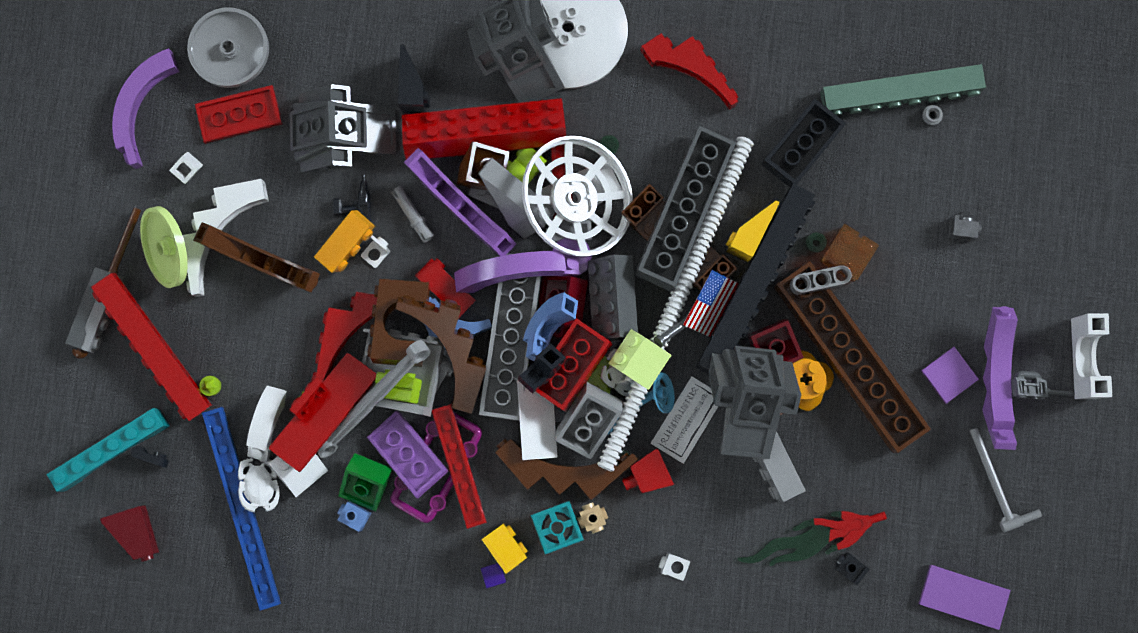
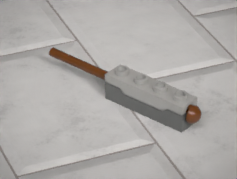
(91, 317)

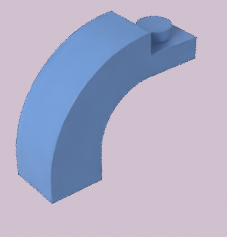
(546, 320)

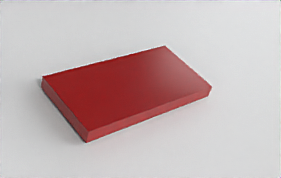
(238, 114)

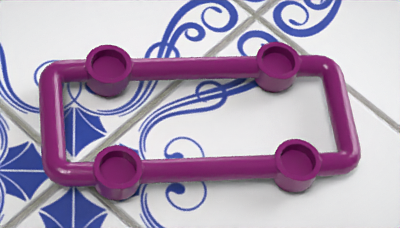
(438, 501)

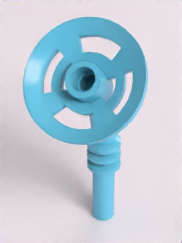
(659, 394)

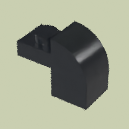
(543, 369)

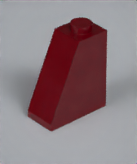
(133, 532)

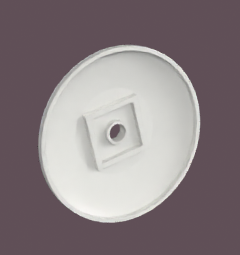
(592, 45)

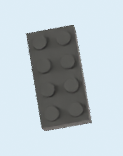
(612, 296)

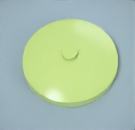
(163, 247)

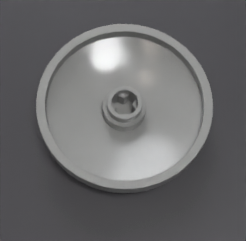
(228, 47)

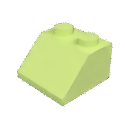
(639, 359)

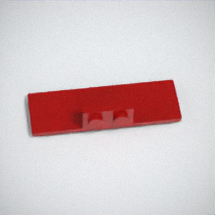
(321, 411)

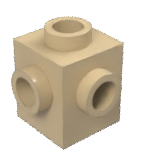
(586, 512)

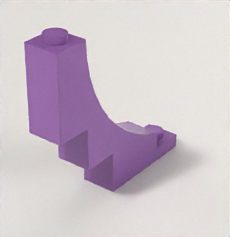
(997, 377)

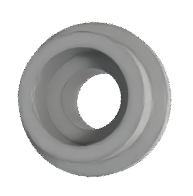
(932, 109)

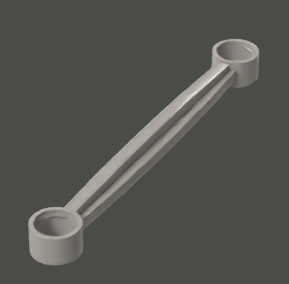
(416, 353)

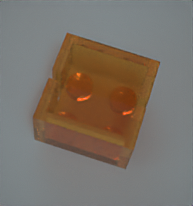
(849, 251)

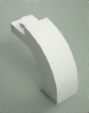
(264, 422)

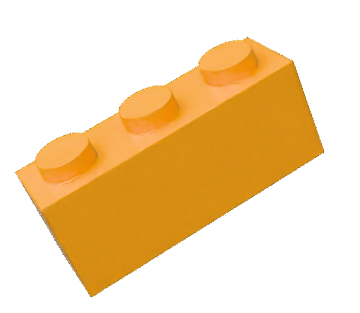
(345, 241)

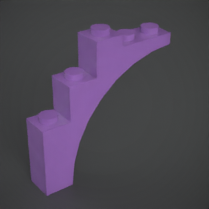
(459, 204)

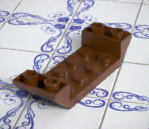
(642, 216)

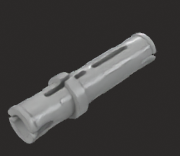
(417, 222)

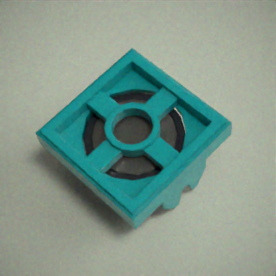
(557, 527)

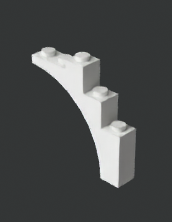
(230, 202)

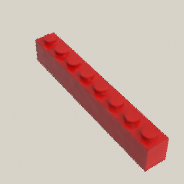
(151, 346)

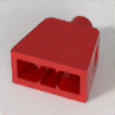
(648, 473)

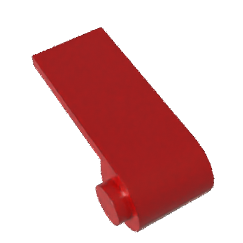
(443, 284)

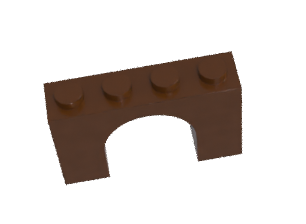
(384, 347)

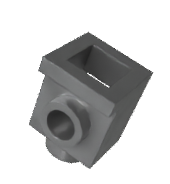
(964, 228)

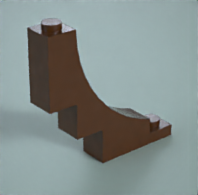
(590, 477)

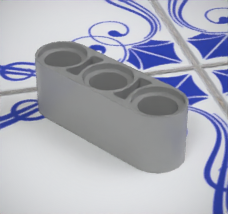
(830, 280)

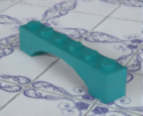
(85, 463)

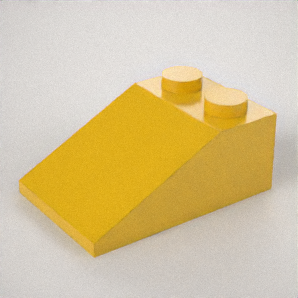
(747, 238)

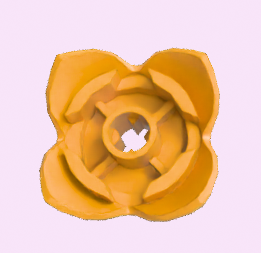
(820, 380)

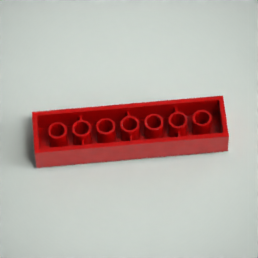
(498, 126)

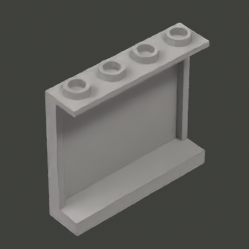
(427, 373)

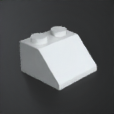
(298, 481)

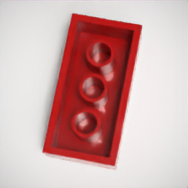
(583, 353)

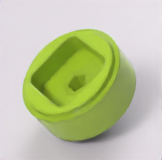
(210, 386)

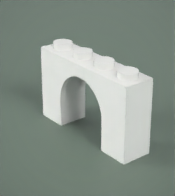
(1085, 336)

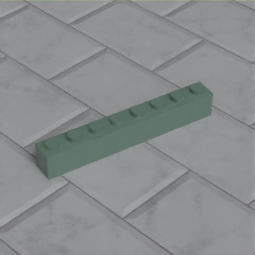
(904, 89)

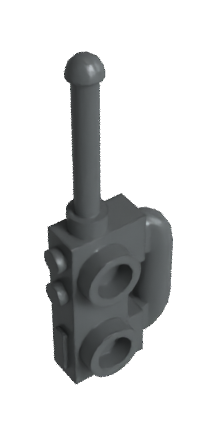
(1036, 389)

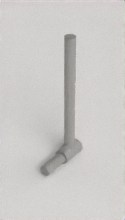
(1009, 521)

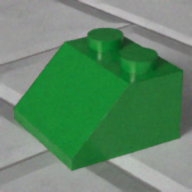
(364, 482)

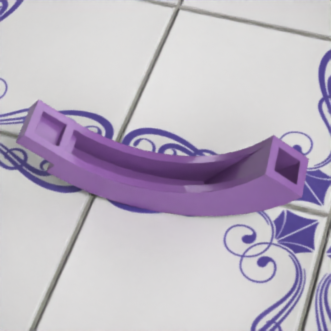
(130, 97)
(515, 266)

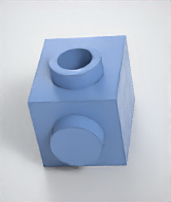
(353, 516)

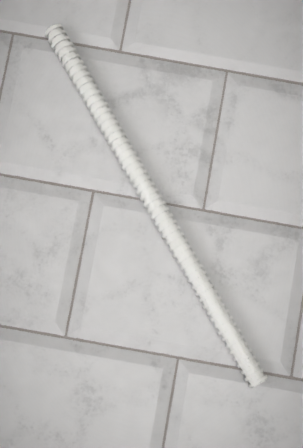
(679, 295)

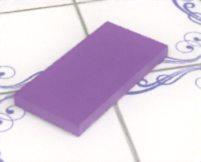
(407, 454)
(964, 597)

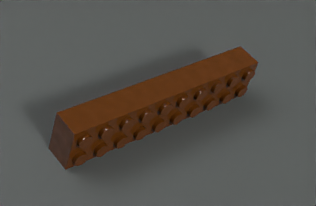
(854, 362)

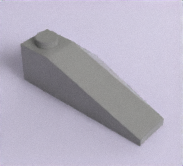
(508, 195)

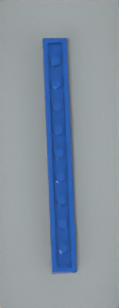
(244, 520)

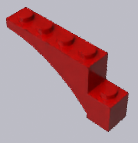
(690, 60)
(339, 328)

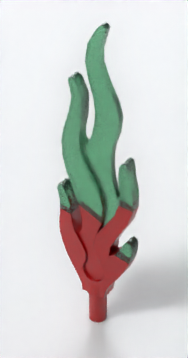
(822, 532)

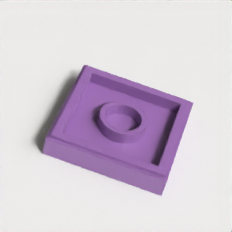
(949, 375)

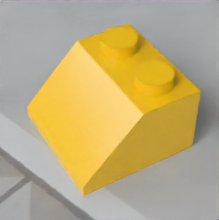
(505, 547)

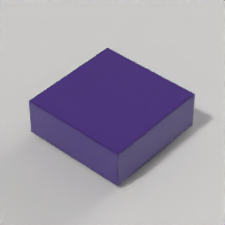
(493, 575)

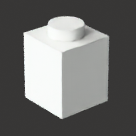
(186, 167)

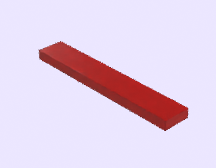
(459, 466)

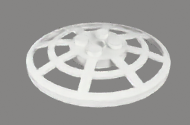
(583, 189)

